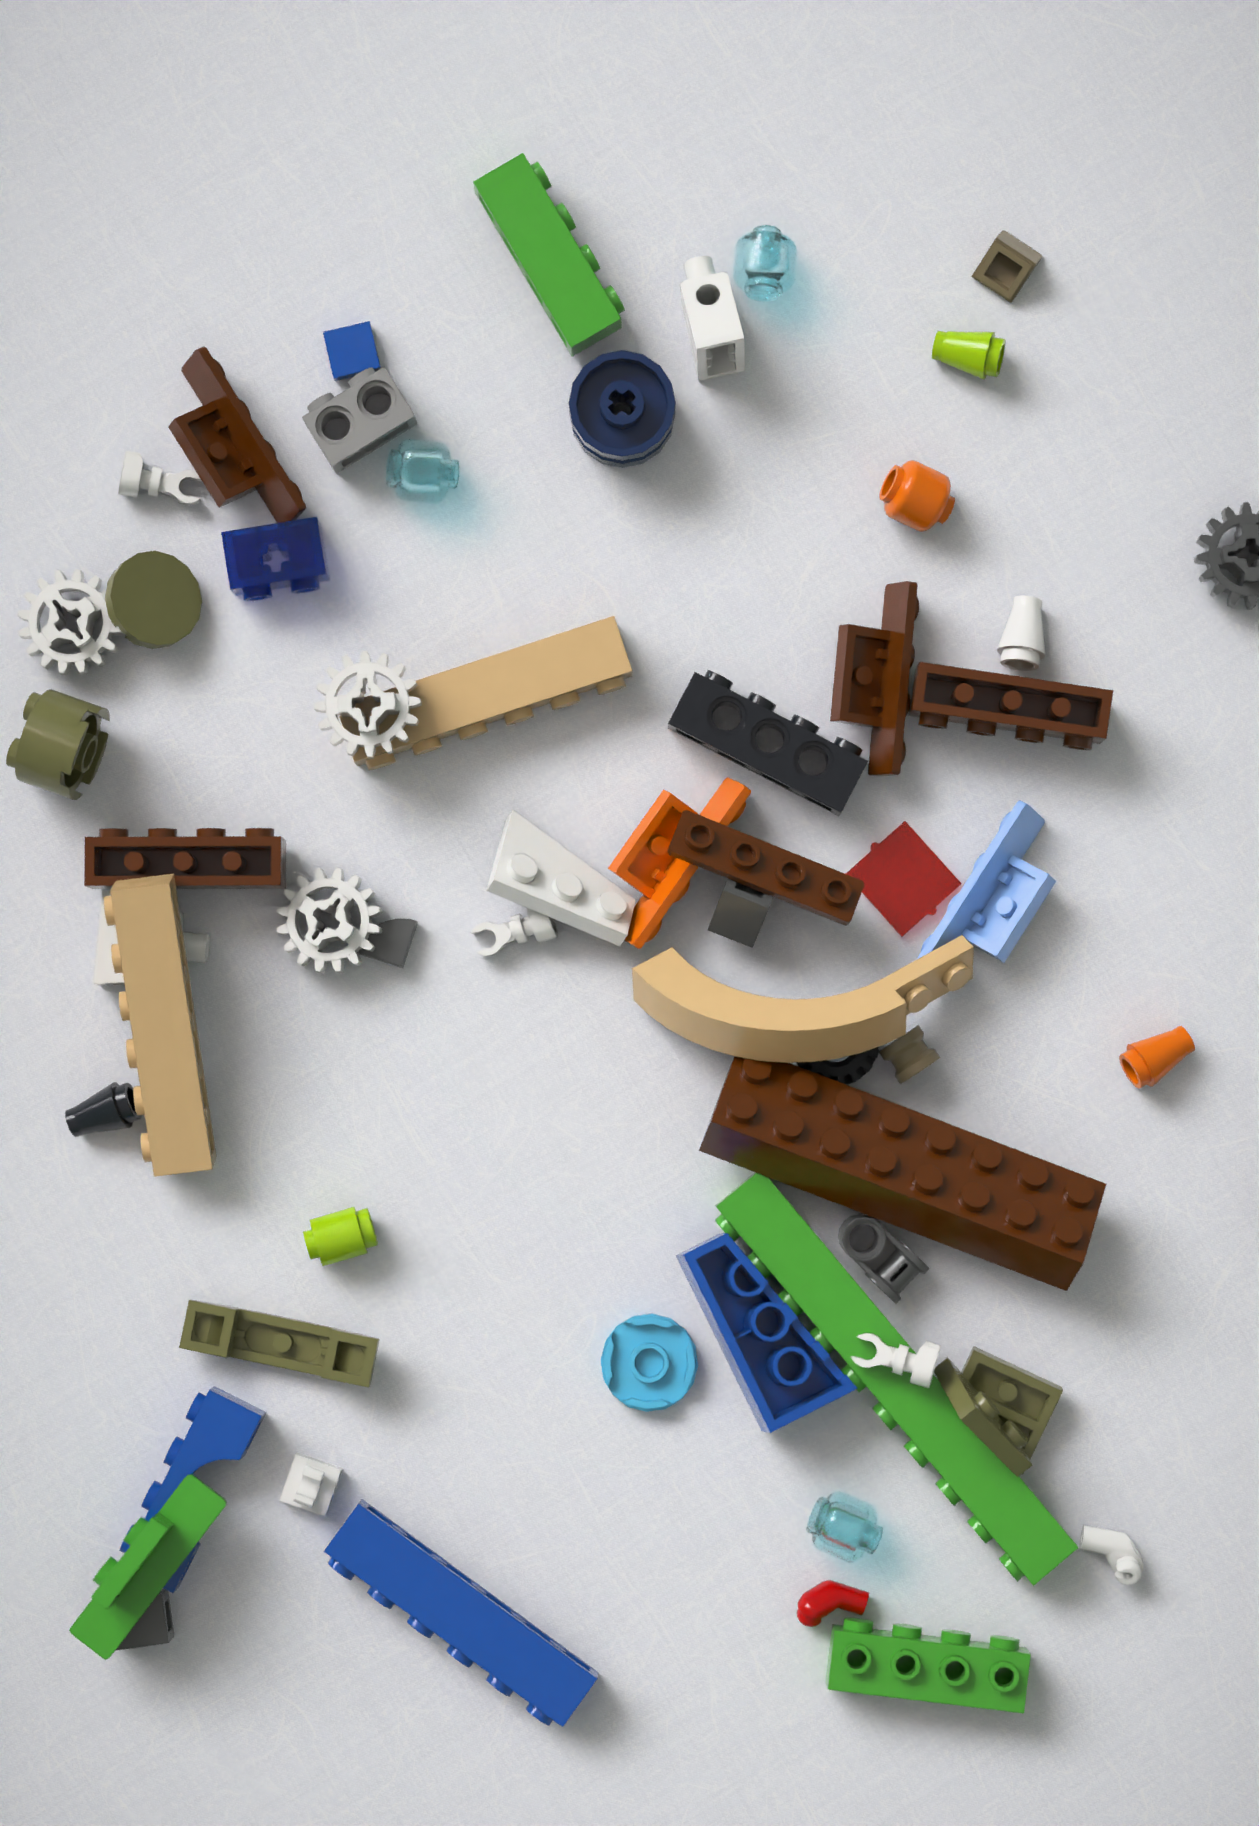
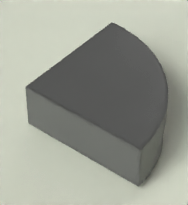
(393, 942)

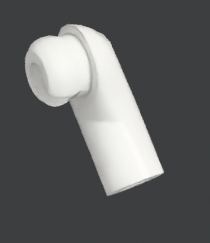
(1118, 1550)

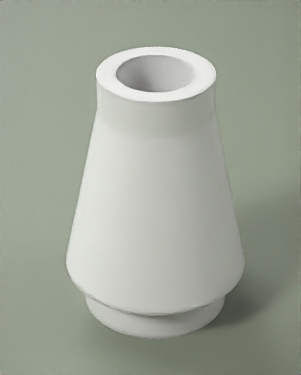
(1023, 638)

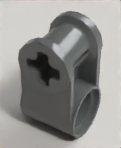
(883, 1257)

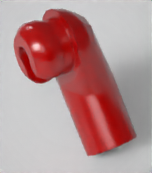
(828, 1597)

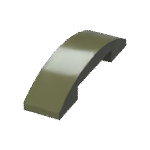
(279, 1342)

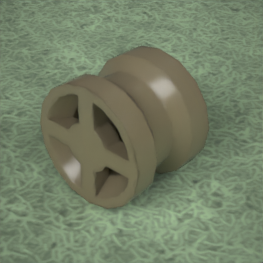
(909, 1054)

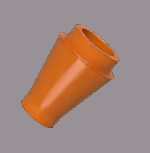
(1154, 1057)

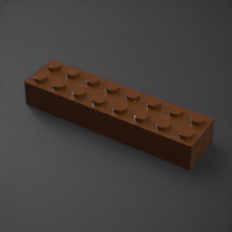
(905, 1168)

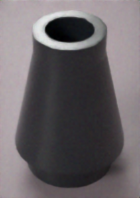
(104, 1111)

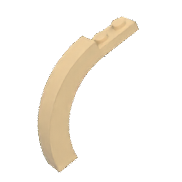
(795, 1028)

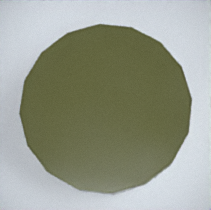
(153, 599)

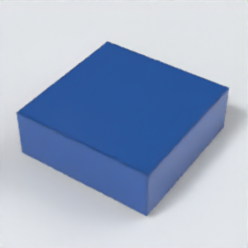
(351, 350)

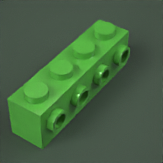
(548, 253)
(928, 1667)

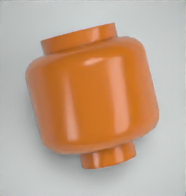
(917, 495)

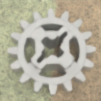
(51, 634)
(345, 704)
(315, 939)

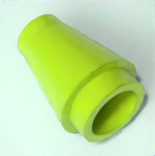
(970, 351)

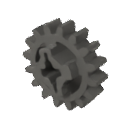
(1222, 558)

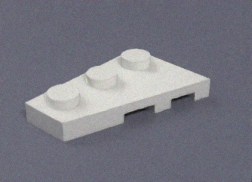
(556, 883)

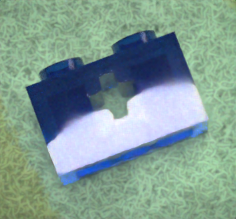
(251, 547)

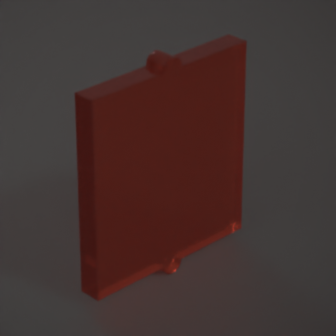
(904, 878)

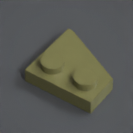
(982, 1418)

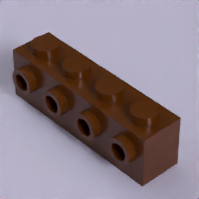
(1010, 703)
(197, 862)

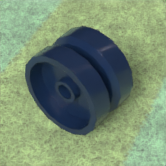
(618, 380)

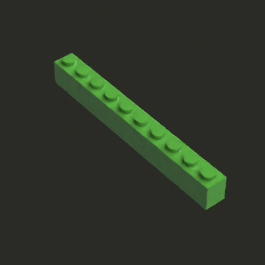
(842, 1311)

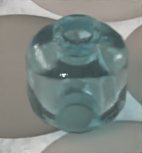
(765, 263)
(421, 471)
(844, 1526)

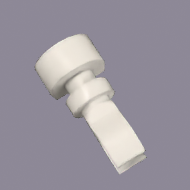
(135, 478)
(518, 929)
(920, 1365)

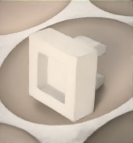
(310, 1484)

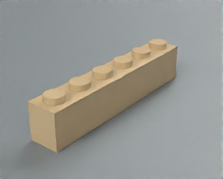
(504, 688)
(162, 1025)

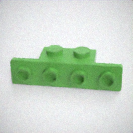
(147, 1565)

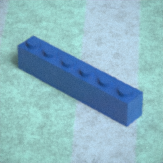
(460, 1613)

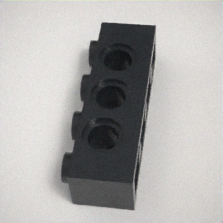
(694, 721)

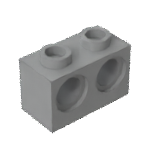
(366, 430)

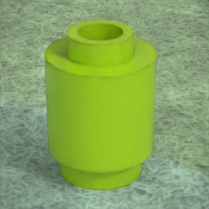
(340, 1235)

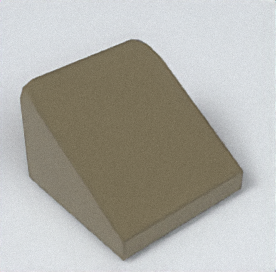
(1006, 266)

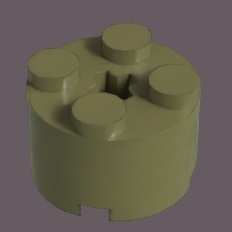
(59, 743)

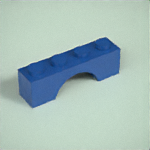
(219, 1431)

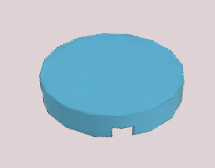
(649, 1362)

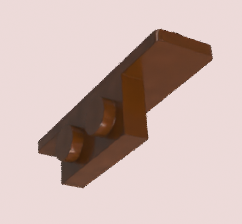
(228, 446)
(874, 677)
(766, 867)

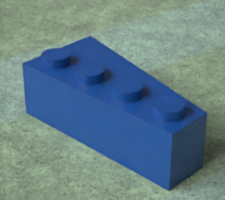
(763, 1341)

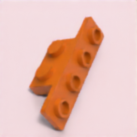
(654, 872)

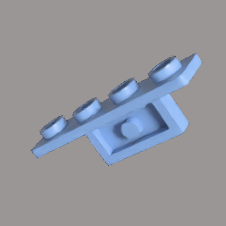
(999, 893)

